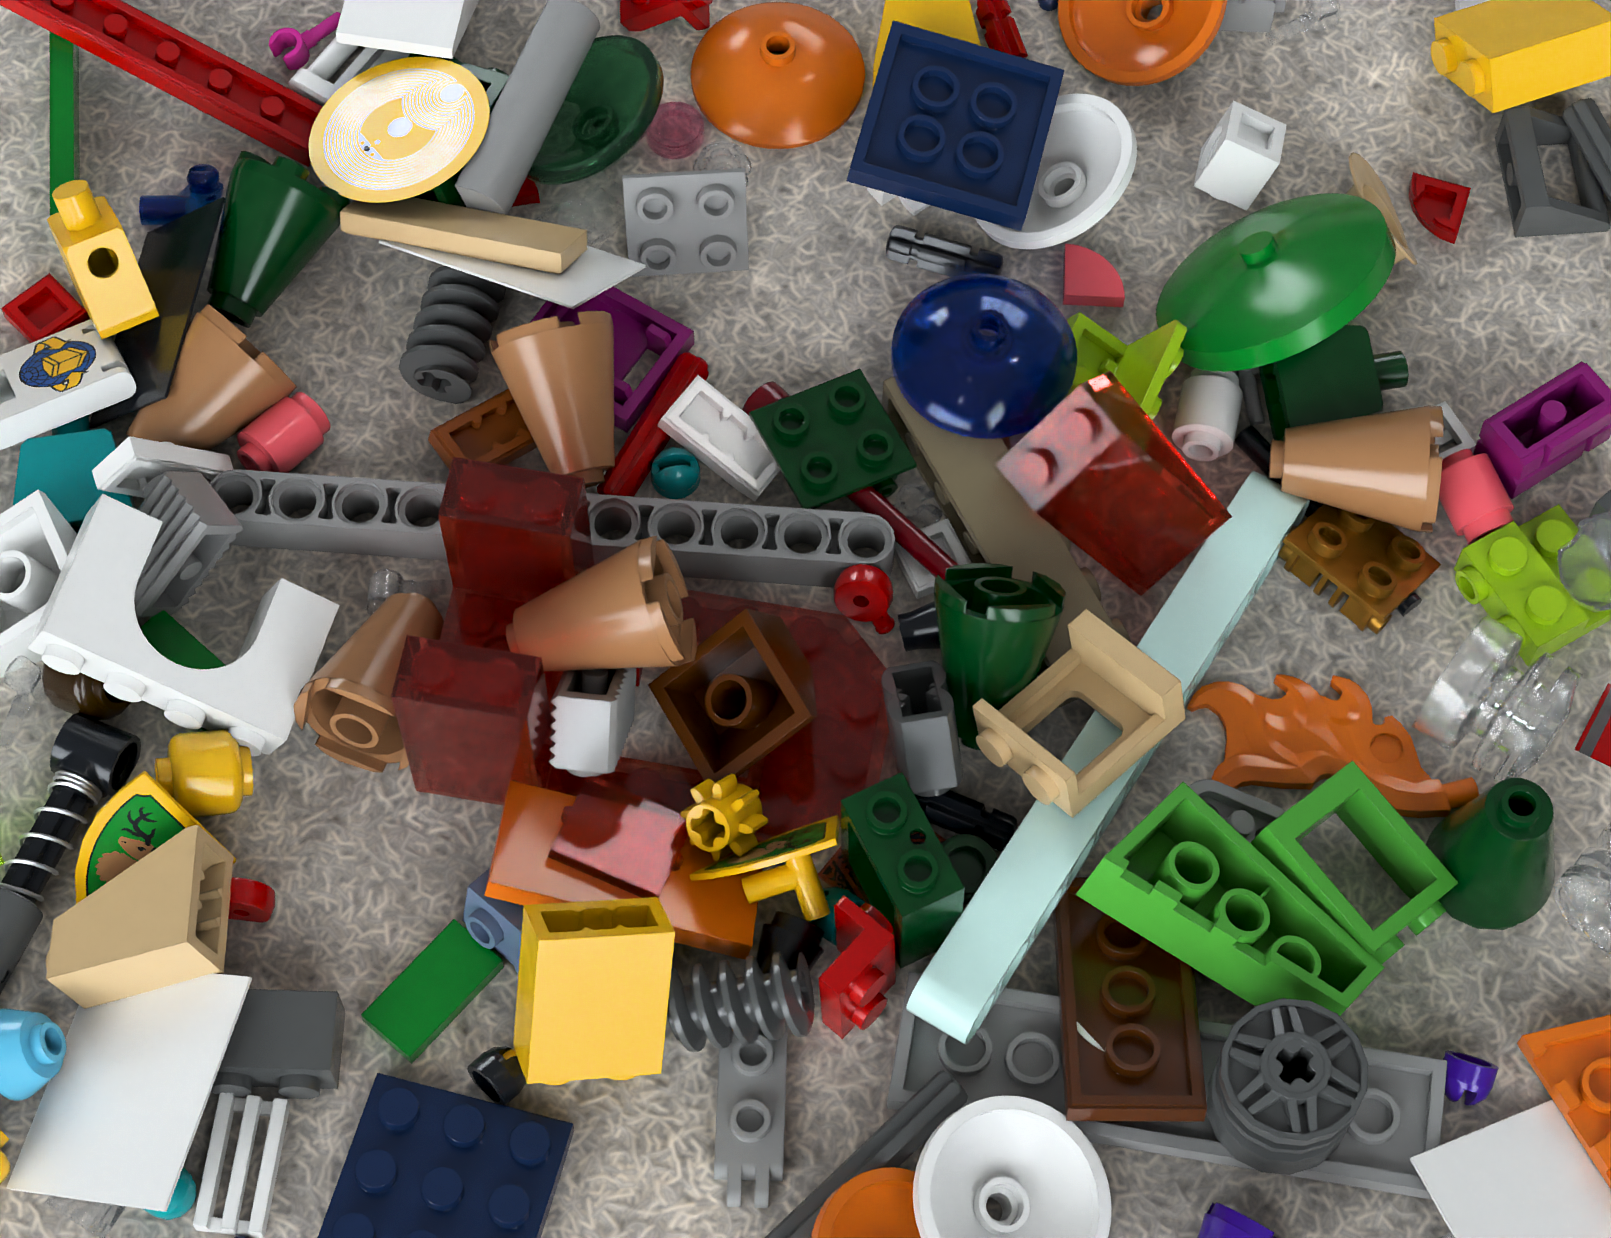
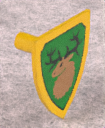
(127, 830)
(798, 872)

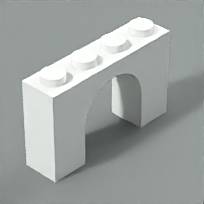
(96, 632)

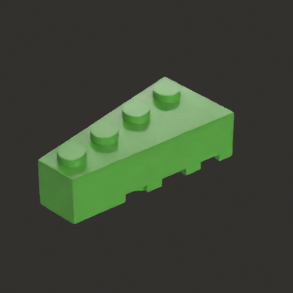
(1226, 909)

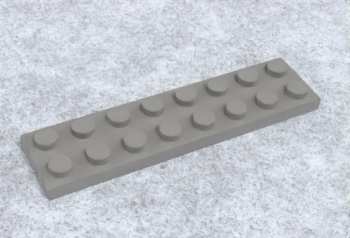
(1021, 1056)

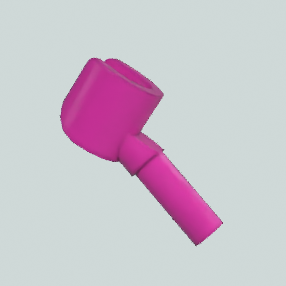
(302, 42)

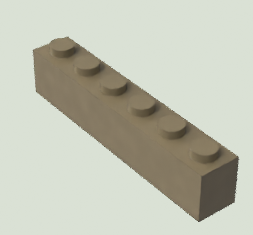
(993, 516)

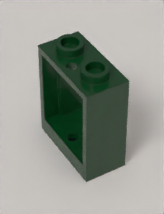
(901, 879)

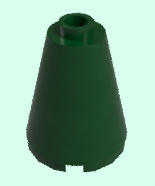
(992, 635)
(1498, 854)

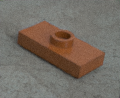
(484, 433)

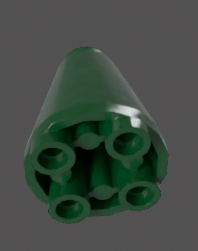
(267, 234)

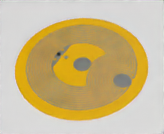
(399, 129)

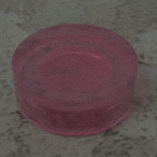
(676, 131)

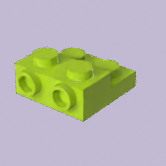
(1520, 584)

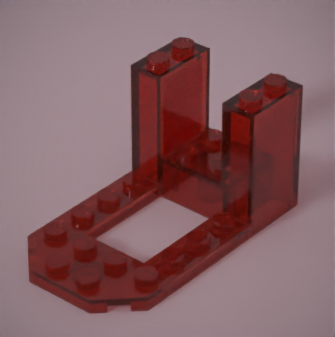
(483, 713)

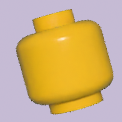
(206, 772)

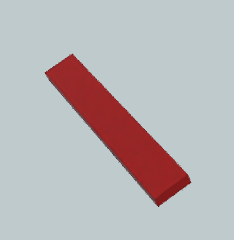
(181, 68)

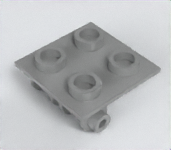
(687, 221)

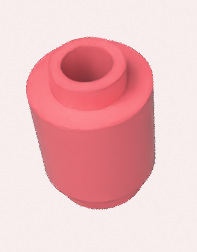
(283, 435)
(1473, 495)

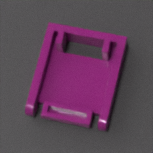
(635, 331)

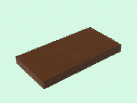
(1137, 1009)

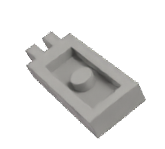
(751, 1116)

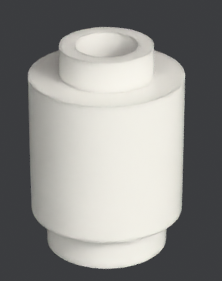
(1207, 414)

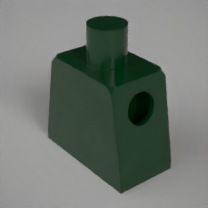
(1330, 381)

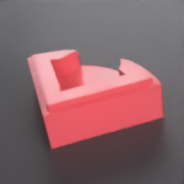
(1090, 279)

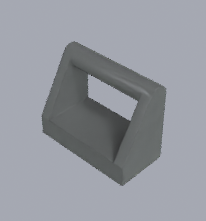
(1523, 178)

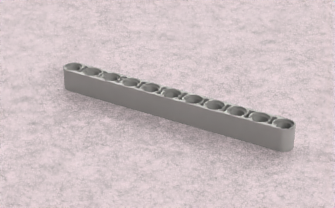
(707, 524)

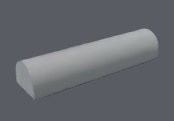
(528, 106)

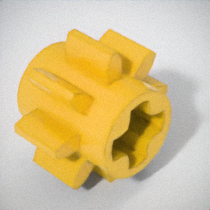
(724, 817)

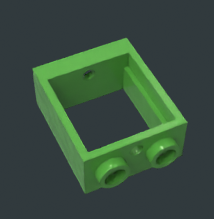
(1387, 840)

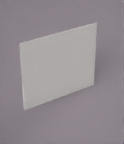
(130, 1094)
(1518, 1180)

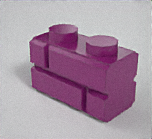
(1547, 428)

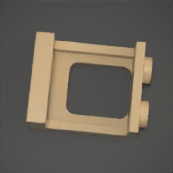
(1110, 678)

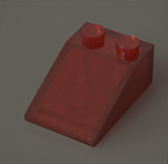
(1114, 484)

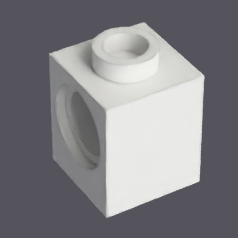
(1240, 155)

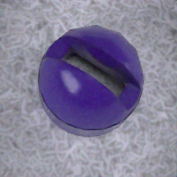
(1468, 1074)

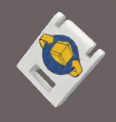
(59, 382)

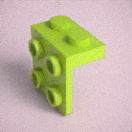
(1137, 366)

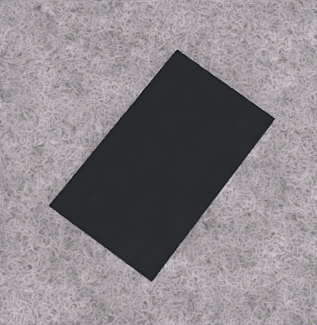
(173, 271)

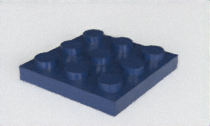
(956, 126)
(446, 1167)

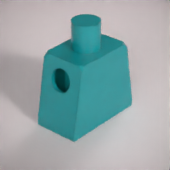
(63, 469)

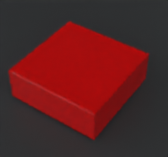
(44, 310)

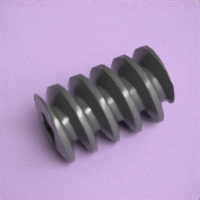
(450, 334)
(741, 1004)

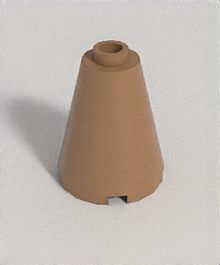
(215, 387)
(564, 390)
(1367, 465)
(611, 615)
(352, 692)

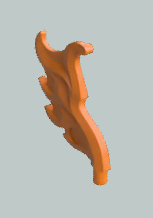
(1312, 737)

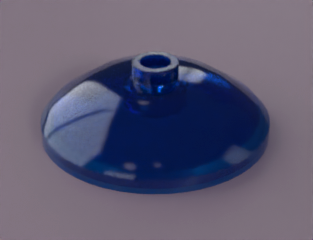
(977, 380)

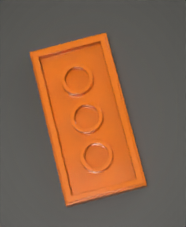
(702, 912)

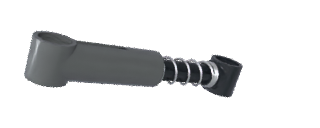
(87, 764)

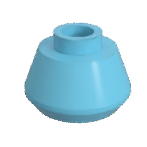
(29, 1052)

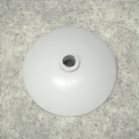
(1079, 175)
(1024, 1160)

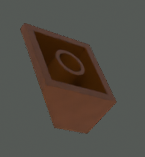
(738, 694)

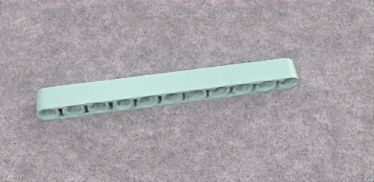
(1049, 843)

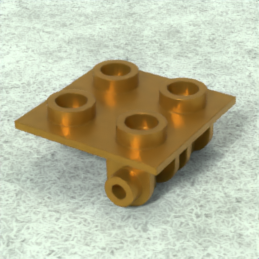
(1362, 558)

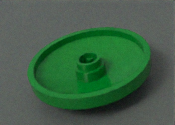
(1278, 281)

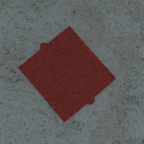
(620, 838)

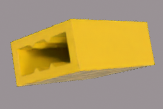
(1522, 49)
(593, 990)

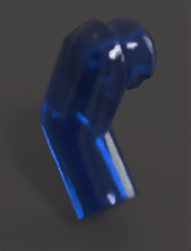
(202, 190)

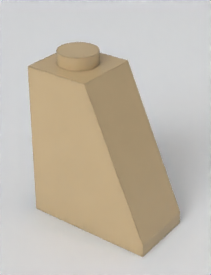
(146, 925)

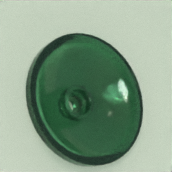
(602, 113)

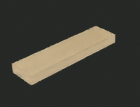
(467, 232)

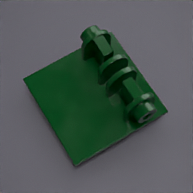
(833, 441)

